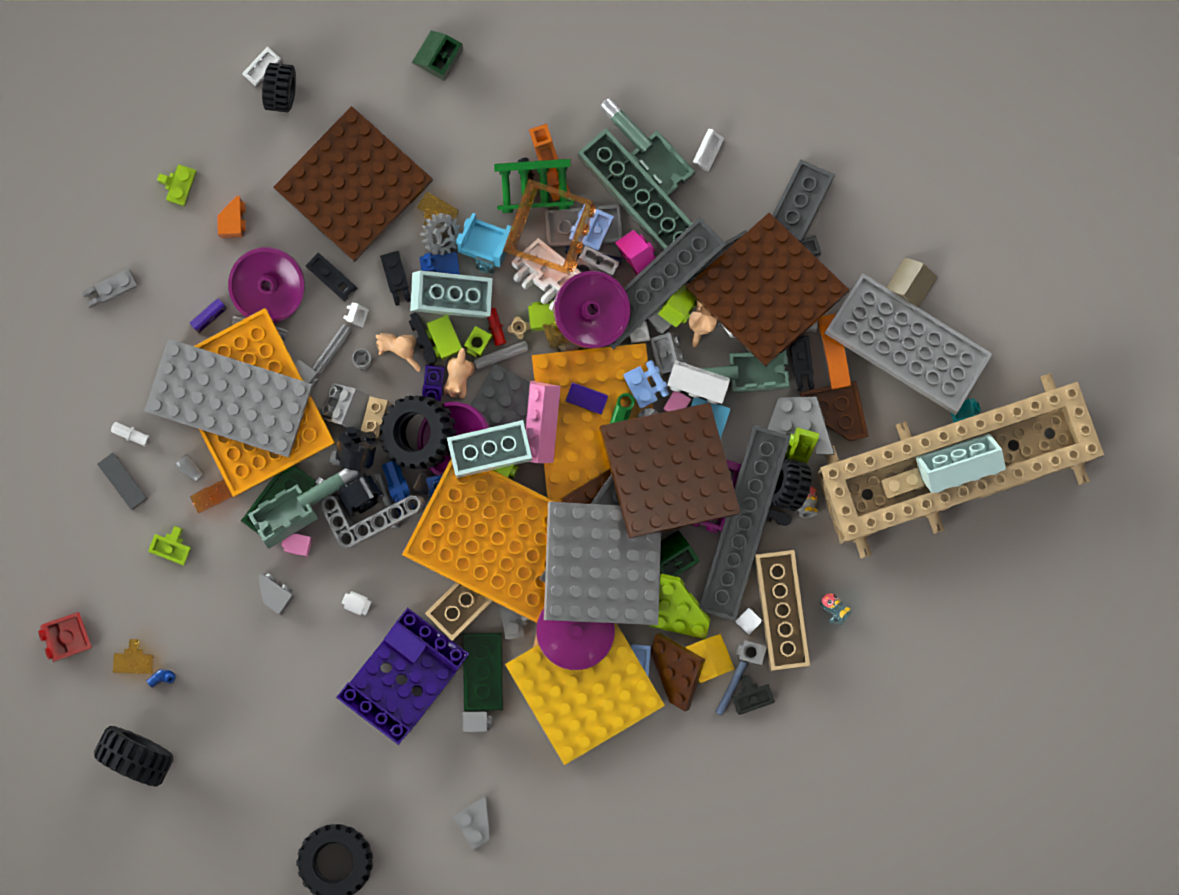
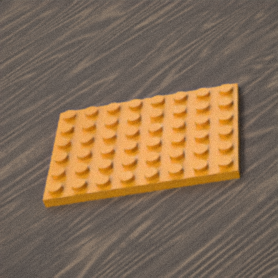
(578, 441)
(242, 465)
(486, 538)

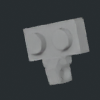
(512, 623)

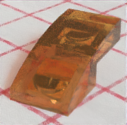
(211, 496)

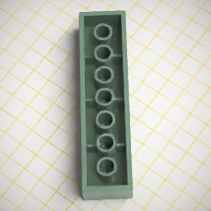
(634, 189)

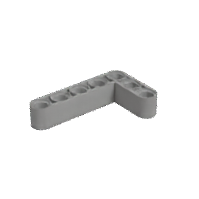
(371, 522)

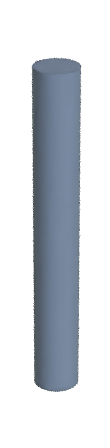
(731, 688)

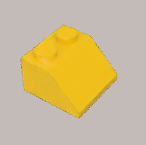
(715, 655)

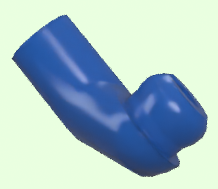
(161, 675)

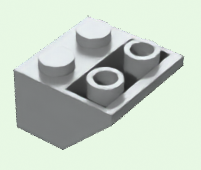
(345, 406)

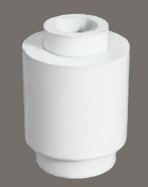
(356, 603)

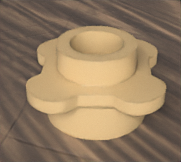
(518, 322)

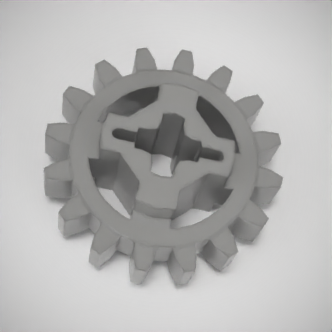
(449, 233)

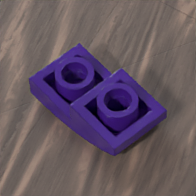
(433, 381)

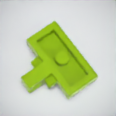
(178, 184)
(170, 546)

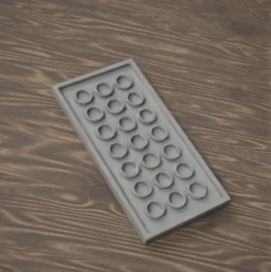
(908, 344)
(228, 397)

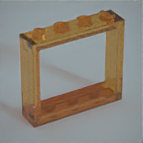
(521, 217)

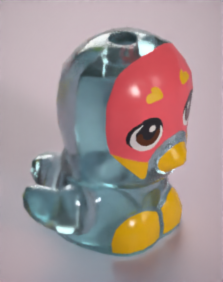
(834, 606)

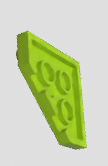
(679, 609)

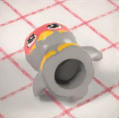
(808, 509)

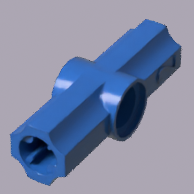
(396, 483)

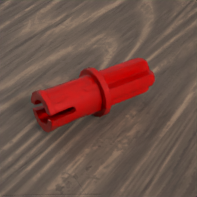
(496, 328)

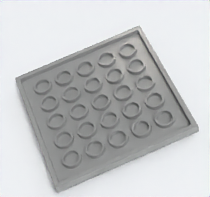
(597, 569)

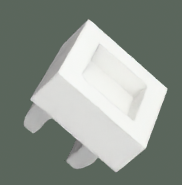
(357, 315)

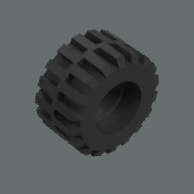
(279, 87)
(792, 485)

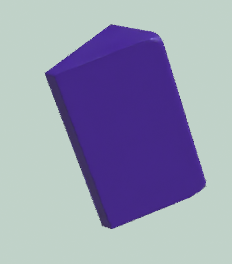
(208, 315)
(586, 398)
(405, 642)

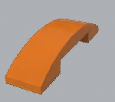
(545, 151)
(835, 356)

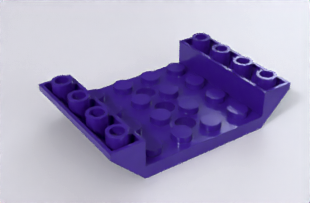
(393, 706)

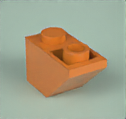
(231, 219)

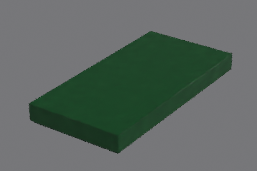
(282, 481)
(483, 672)

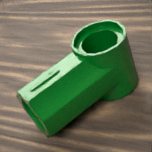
(622, 413)

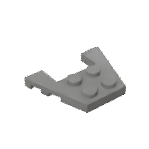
(804, 414)

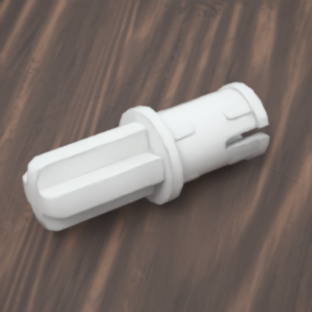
(130, 434)

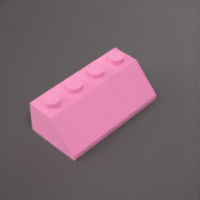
(542, 420)

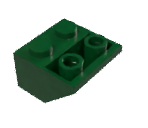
(438, 54)
(676, 555)

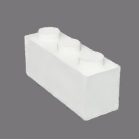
(698, 382)

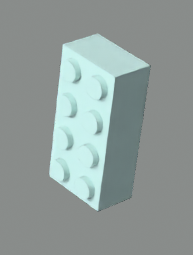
(451, 294)
(489, 449)
(960, 463)

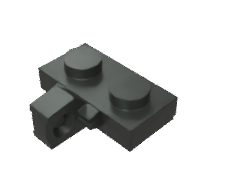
(752, 696)

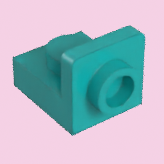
(968, 409)

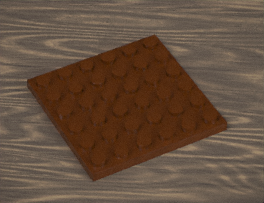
(353, 183)
(767, 289)
(669, 470)

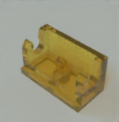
(553, 335)

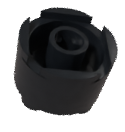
(356, 449)
(360, 494)

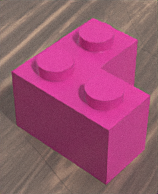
(636, 251)

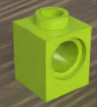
(477, 333)

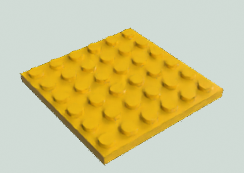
(587, 704)

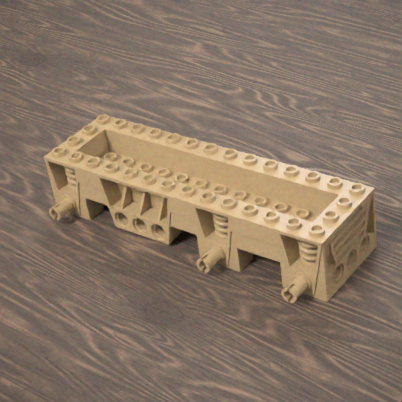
(1023, 422)

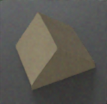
(912, 281)

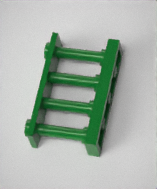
(523, 169)

